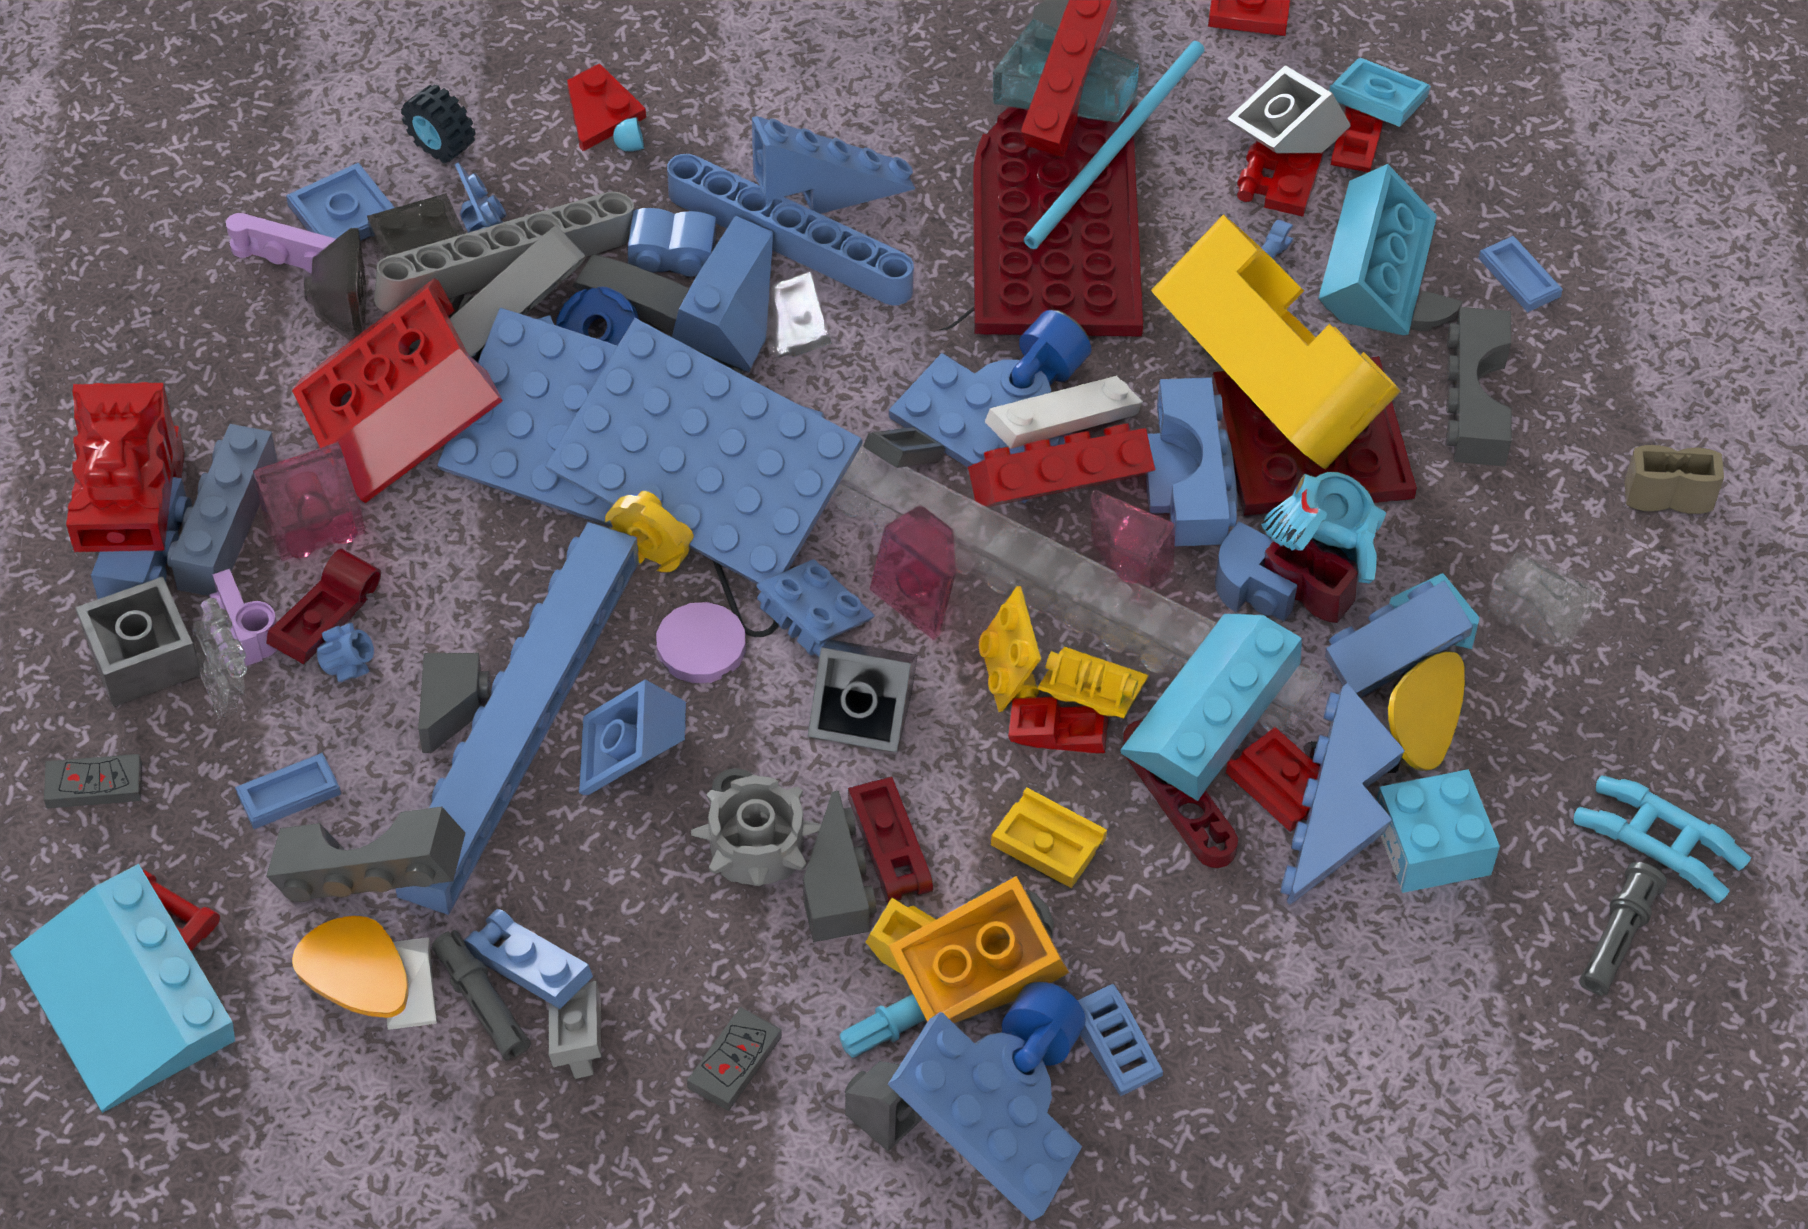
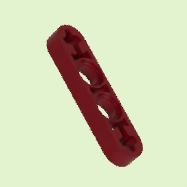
(1191, 830)

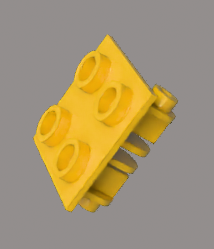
(1010, 652)
(1092, 682)

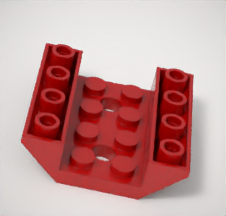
(399, 401)

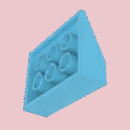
(123, 989)

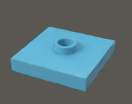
(1379, 91)

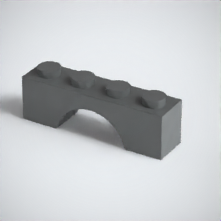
(1480, 424)
(414, 851)

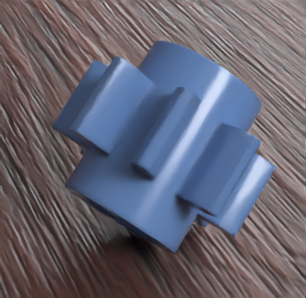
(345, 652)

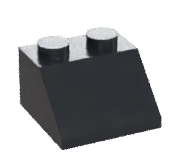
(862, 695)

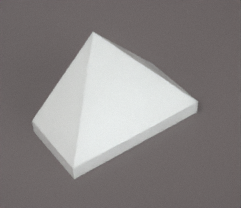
(421, 1001)

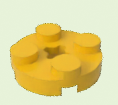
(657, 531)

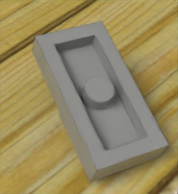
(576, 1031)

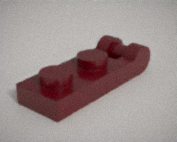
(889, 838)

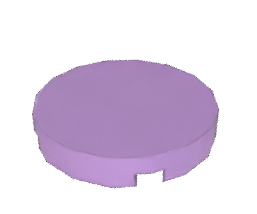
(700, 642)

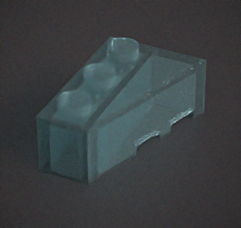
(1107, 89)

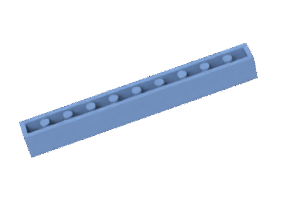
(528, 698)

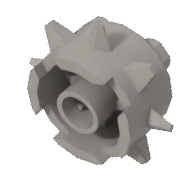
(756, 831)

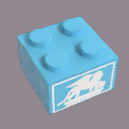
(1437, 831)

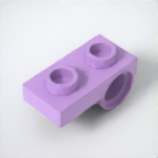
(248, 620)

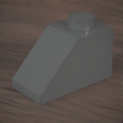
(449, 695)
(878, 1107)

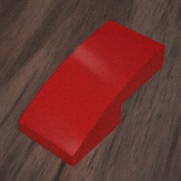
(1359, 143)
(1046, 725)

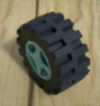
(438, 123)

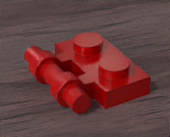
(1291, 182)

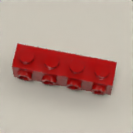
(1062, 467)

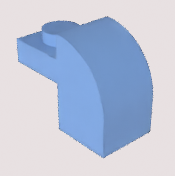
(1244, 578)

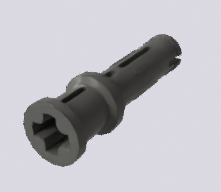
(1629, 912)

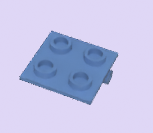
(479, 210)
(811, 605)

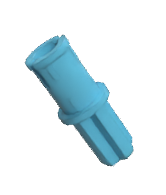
(882, 1026)

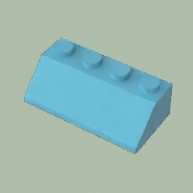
(1378, 253)
(1215, 701)

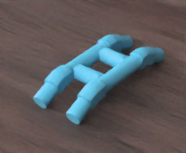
(1675, 856)

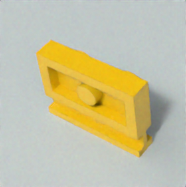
(1048, 837)

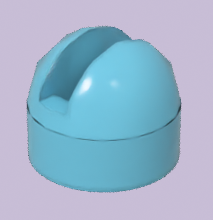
(628, 135)

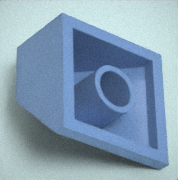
(629, 733)

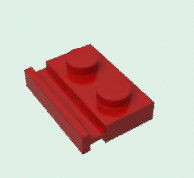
(1275, 776)

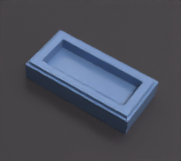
(1520, 273)
(288, 790)

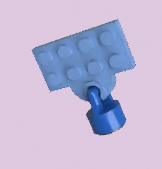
(954, 402)
(997, 1093)

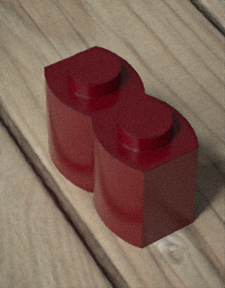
(1322, 578)

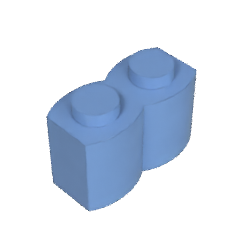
(671, 241)

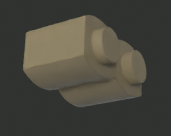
(1674, 479)

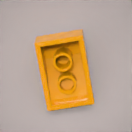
(979, 954)

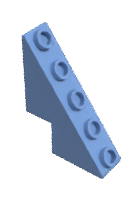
(822, 168)
(1341, 810)

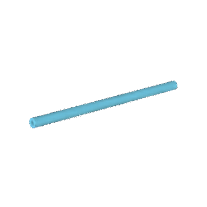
(1113, 145)

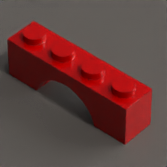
(1061, 84)

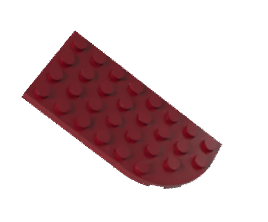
(1089, 257)

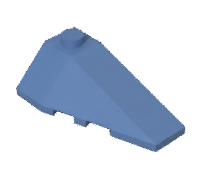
(730, 297)

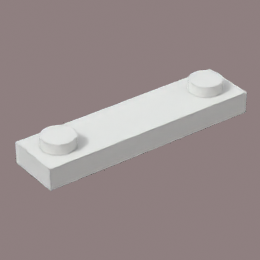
(1063, 411)

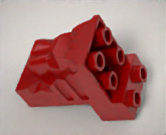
(122, 467)

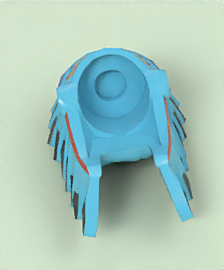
(1331, 511)

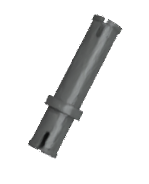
(471, 980)

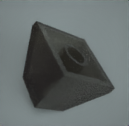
(339, 285)

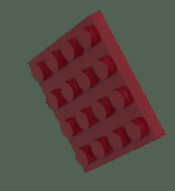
(1272, 466)

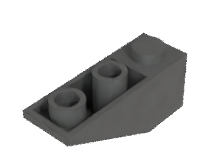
(832, 884)

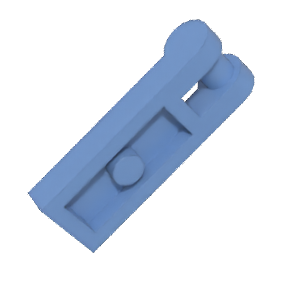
(528, 959)

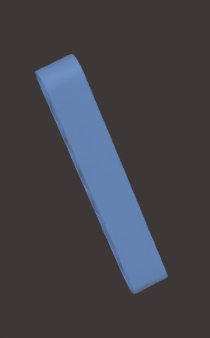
(797, 230)

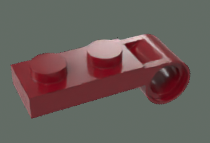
(327, 605)

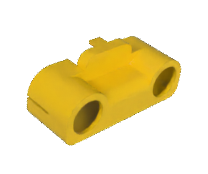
(1237, 310)

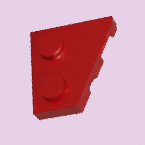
(600, 105)

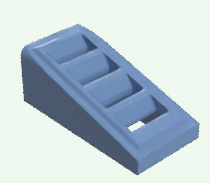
(1111, 1001)

